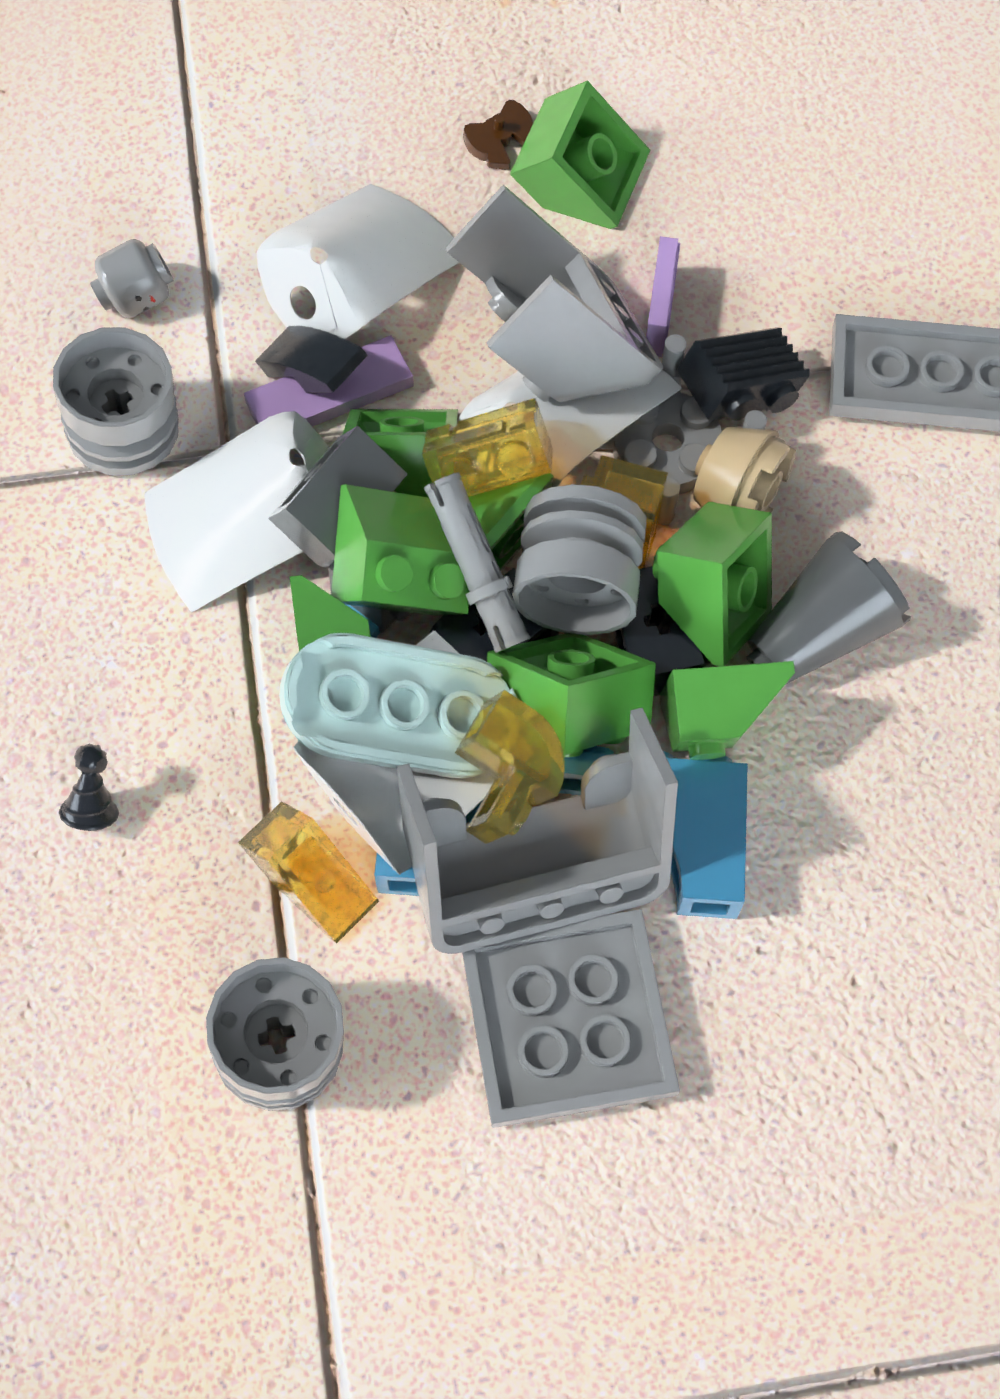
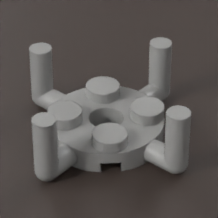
(676, 417)

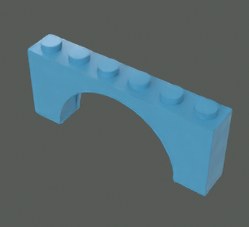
(706, 840)

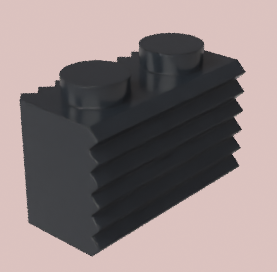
(743, 373)

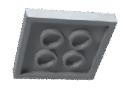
(570, 1021)

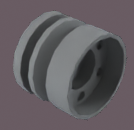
(116, 400)
(580, 560)
(270, 997)

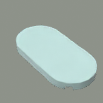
(386, 702)

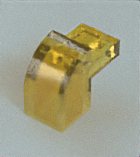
(521, 755)

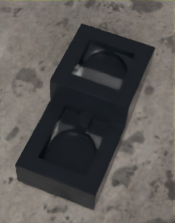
(312, 357)

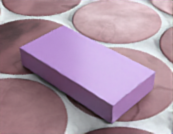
(662, 293)

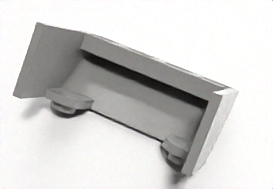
(559, 309)
(562, 865)

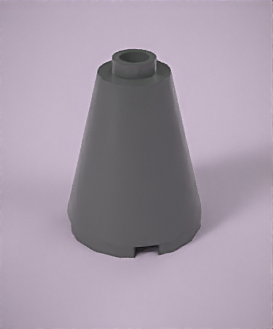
(830, 610)

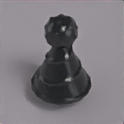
(89, 803)

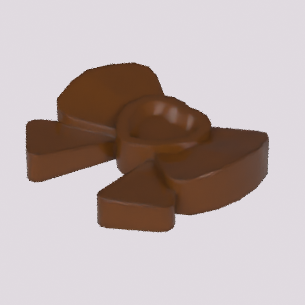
(489, 138)

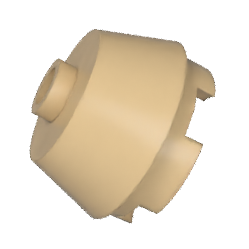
(743, 468)

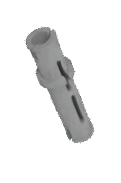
(480, 571)

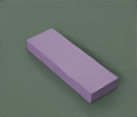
(376, 378)

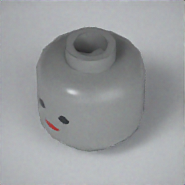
(129, 278)

